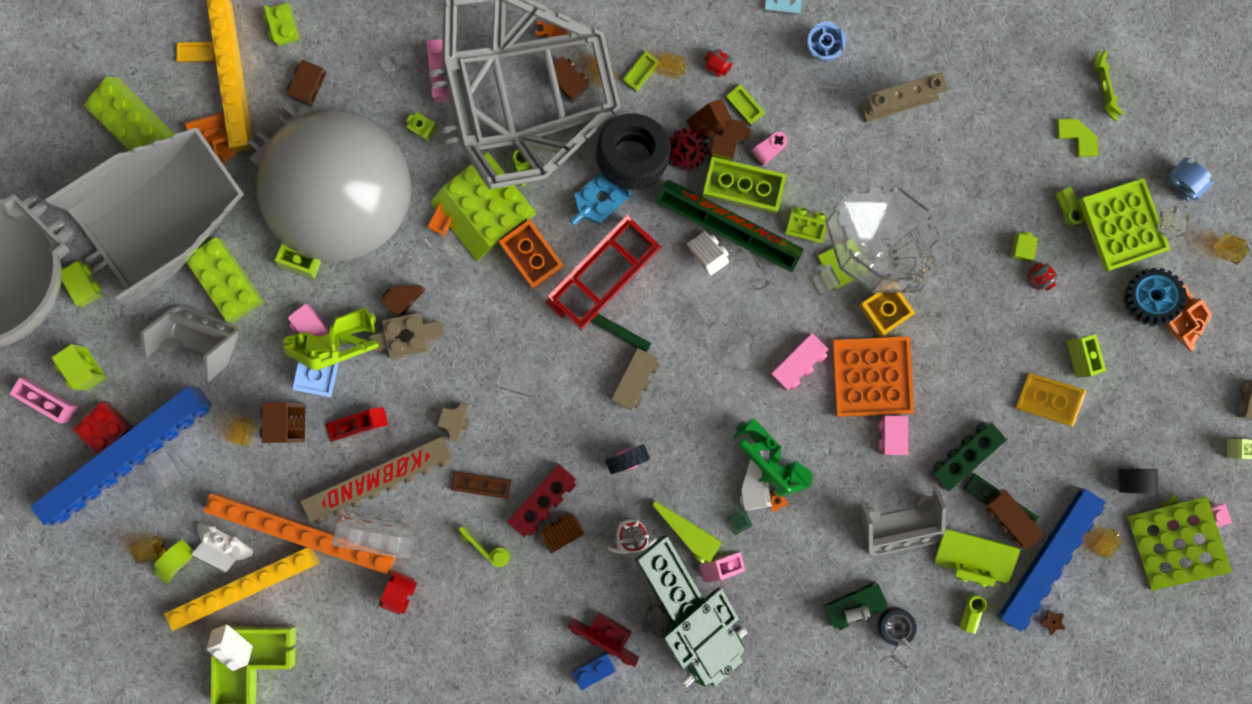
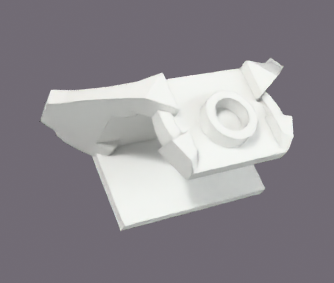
(219, 548)

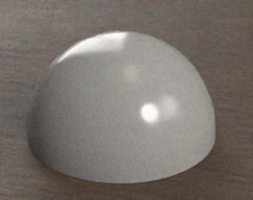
(331, 183)
(28, 266)

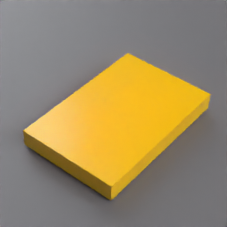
(1050, 399)

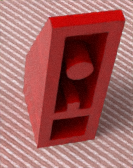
(357, 423)

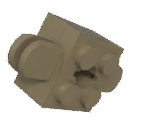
(407, 335)

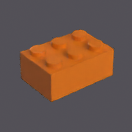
(531, 254)

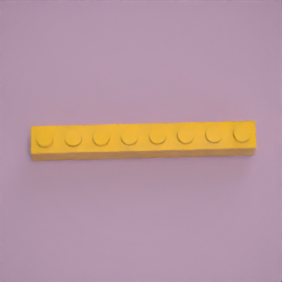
(230, 74)
(241, 588)

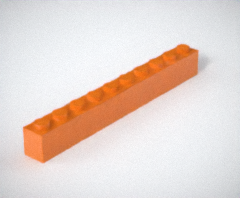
(293, 531)

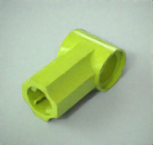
(1069, 204)
(972, 615)

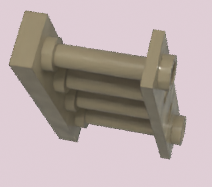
(903, 97)

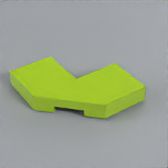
(1074, 129)

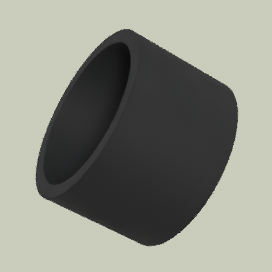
(1138, 481)

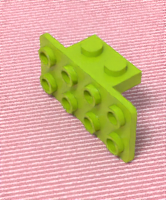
(976, 558)

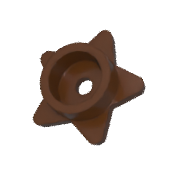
(1047, 622)

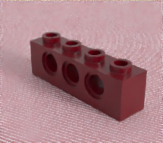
(518, 519)

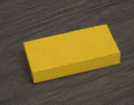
(195, 52)

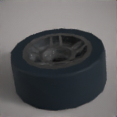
(904, 619)

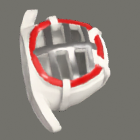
(631, 537)

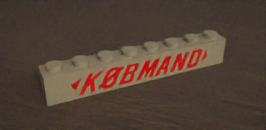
(377, 479)

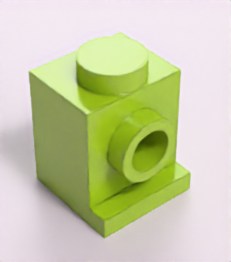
(426, 130)

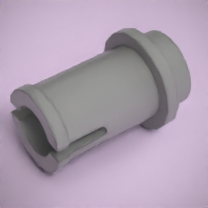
(857, 613)

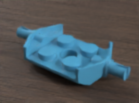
(590, 207)

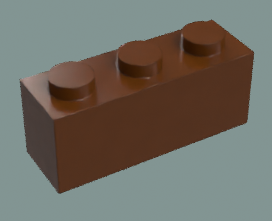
(1013, 519)

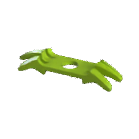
(1102, 68)

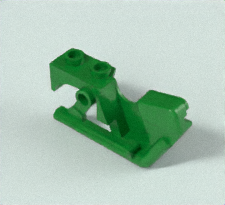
(784, 479)

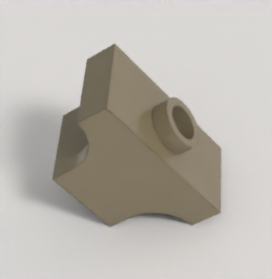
(455, 421)

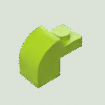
(172, 561)

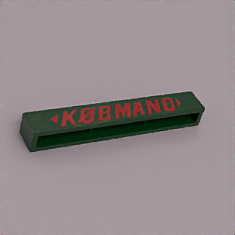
(729, 225)

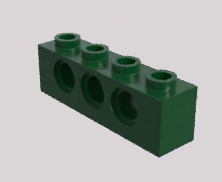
(993, 440)

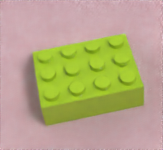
(481, 214)

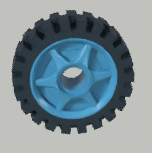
(1157, 282)

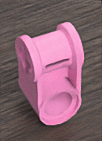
(767, 149)

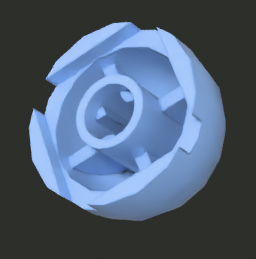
(826, 41)

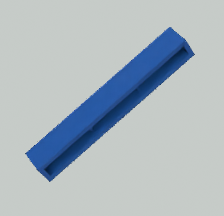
(1051, 559)

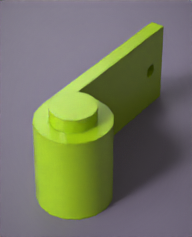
(498, 557)

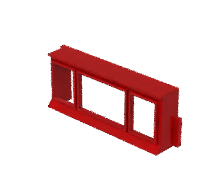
(561, 310)

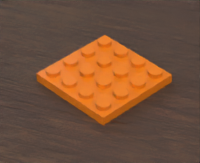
(873, 376)

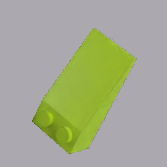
(698, 540)

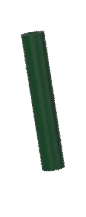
(621, 332)

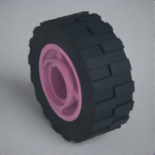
(627, 459)

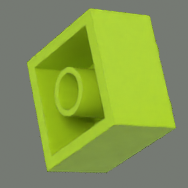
(78, 367)

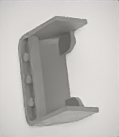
(195, 331)
(904, 528)

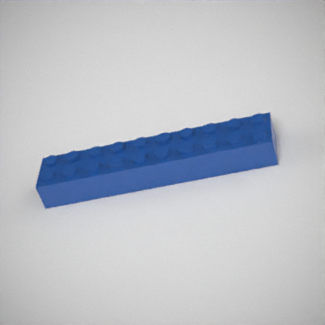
(122, 456)

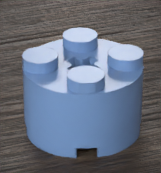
(1189, 179)

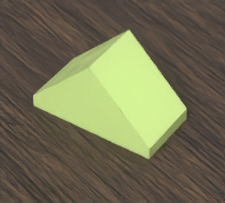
(1239, 448)

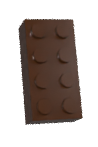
(282, 422)

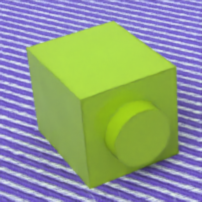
(1024, 247)

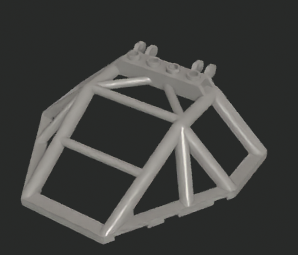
(503, 46)

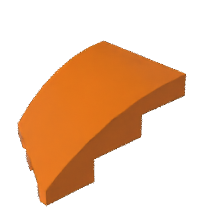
(214, 131)
(1190, 321)

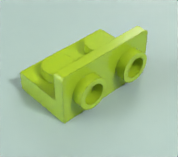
(281, 24)
(807, 224)

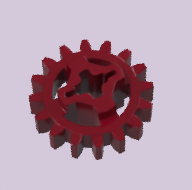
(686, 155)

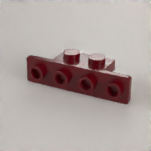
(607, 635)

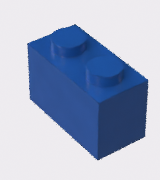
(593, 670)

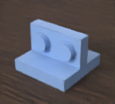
(315, 382)

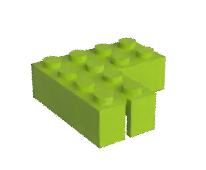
(270, 650)

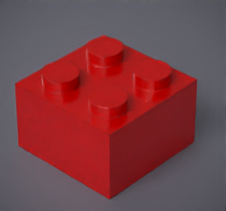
(102, 427)

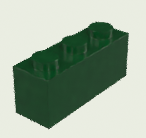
(868, 595)

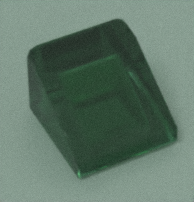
(740, 521)

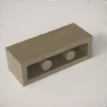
(635, 379)

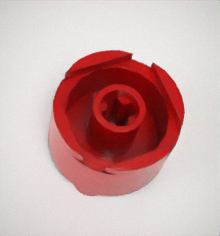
(396, 593)

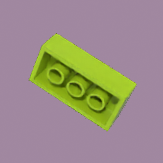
(744, 185)
(224, 280)

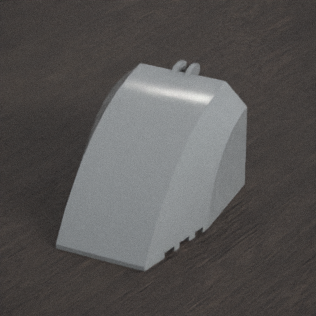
(151, 208)

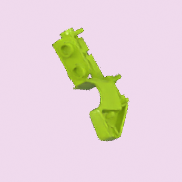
(323, 351)

